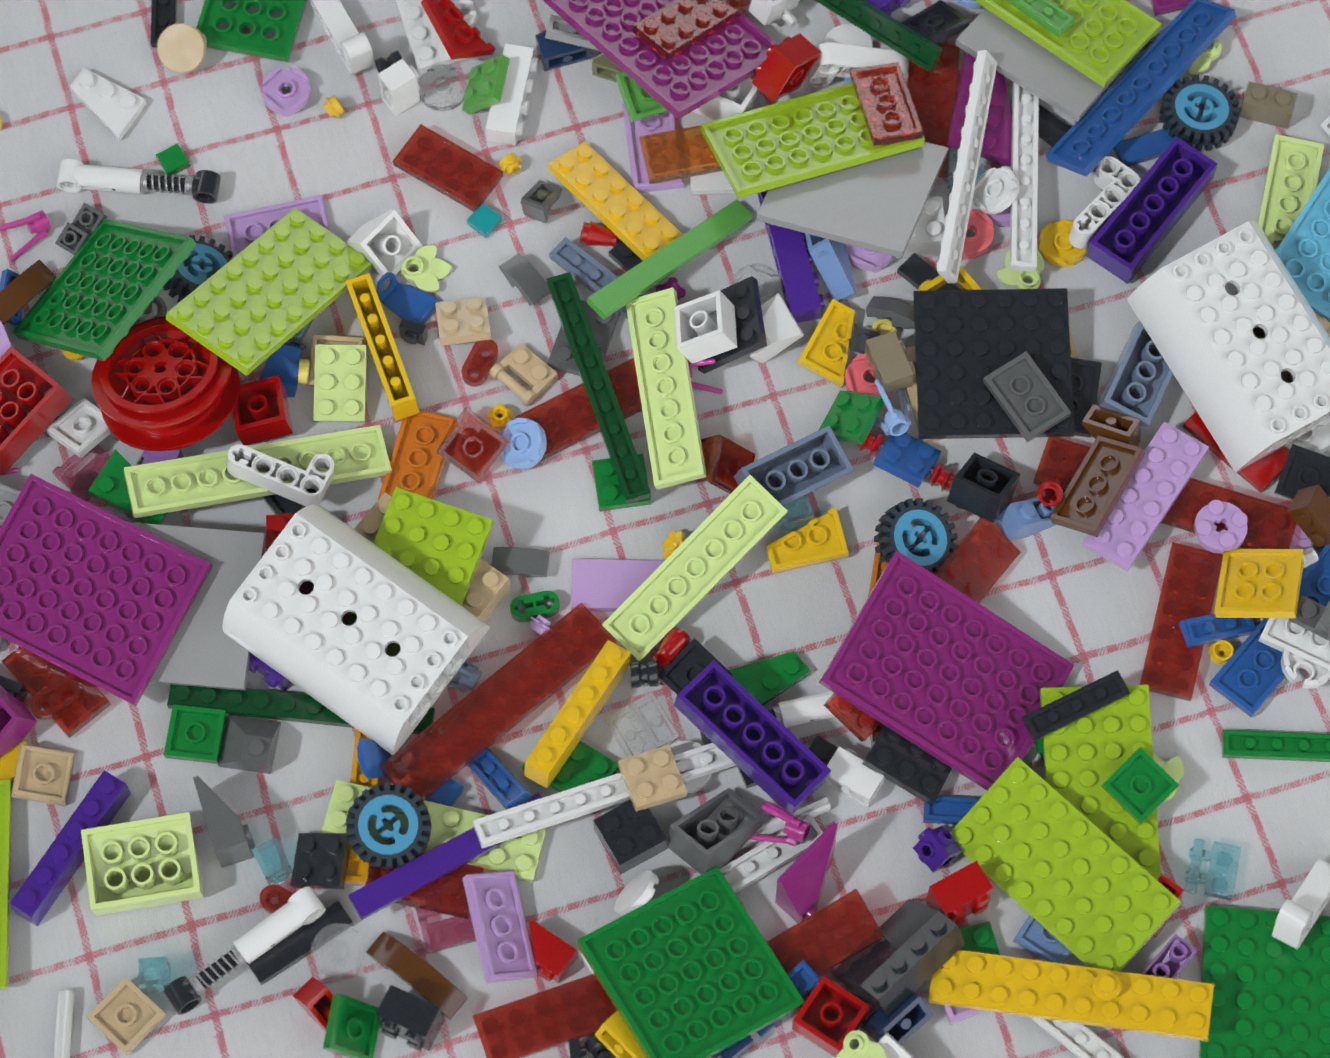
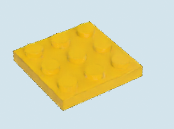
(1259, 583)

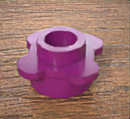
(672, 283)

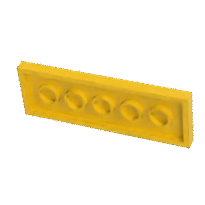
(614, 200)

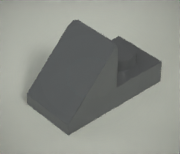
(539, 199)
(1313, 617)

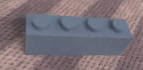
(1137, 378)
(799, 467)

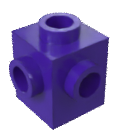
(937, 848)

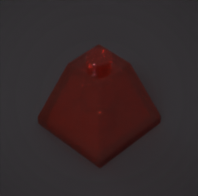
(472, 444)
(723, 461)

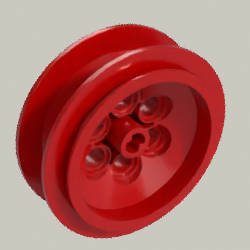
(163, 388)

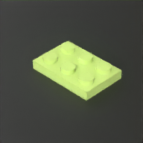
(340, 383)

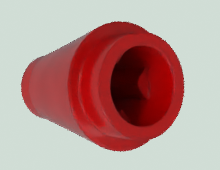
(597, 235)
(1052, 491)
(672, 645)

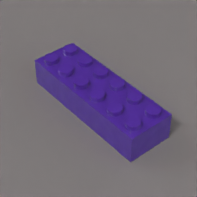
(1151, 210)
(752, 737)

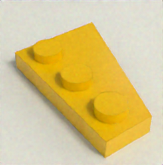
(828, 346)
(813, 544)

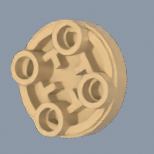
(182, 48)

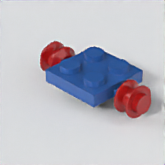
(908, 459)

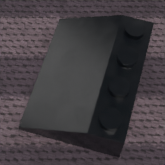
(913, 949)

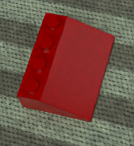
(27, 405)

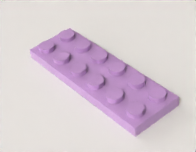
(1148, 496)

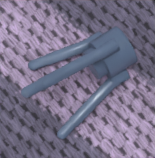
(467, 676)

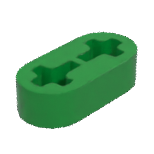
(534, 605)

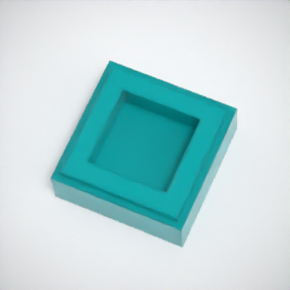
(484, 220)

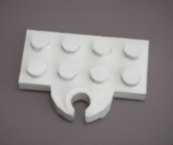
(422, 36)
(1299, 650)

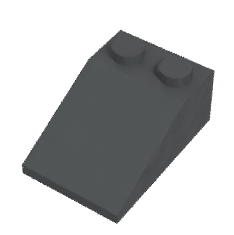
(714, 831)
(228, 835)

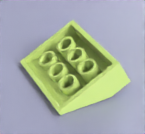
(141, 864)

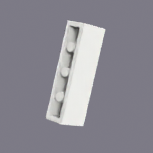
(505, 117)

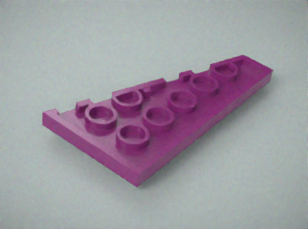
(998, 130)

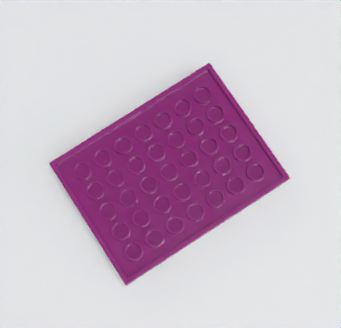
(687, 78)
(91, 589)
(944, 671)

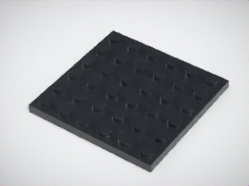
(974, 333)

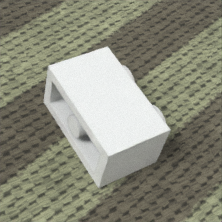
(399, 87)
(853, 777)

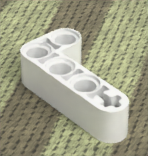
(349, 43)
(839, 58)
(1117, 183)
(280, 470)
(1301, 912)

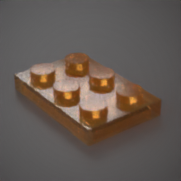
(677, 155)

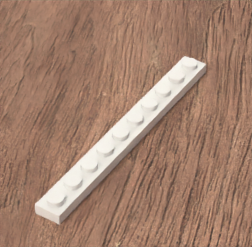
(1025, 165)
(967, 167)
(586, 799)
(760, 862)

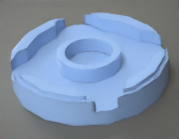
(525, 444)

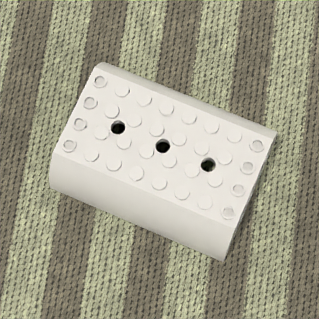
(1219, 360)
(343, 663)

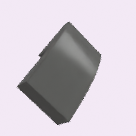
(83, 225)
(526, 278)
(900, 312)
(521, 561)

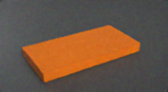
(415, 456)

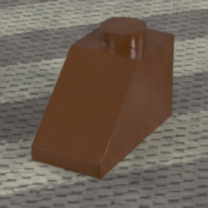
(1112, 425)

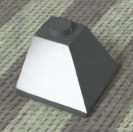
(249, 744)

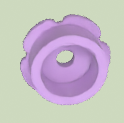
(539, 624)

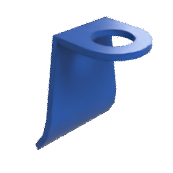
(406, 300)
(286, 365)
(371, 757)

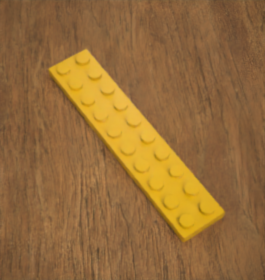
(1067, 994)

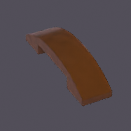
(24, 289)
(417, 974)

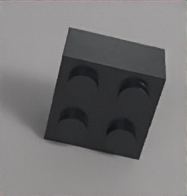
(983, 487)
(629, 835)
(409, 1018)

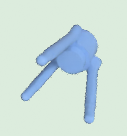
(895, 421)

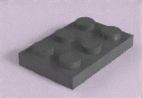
(603, 330)
(1026, 396)

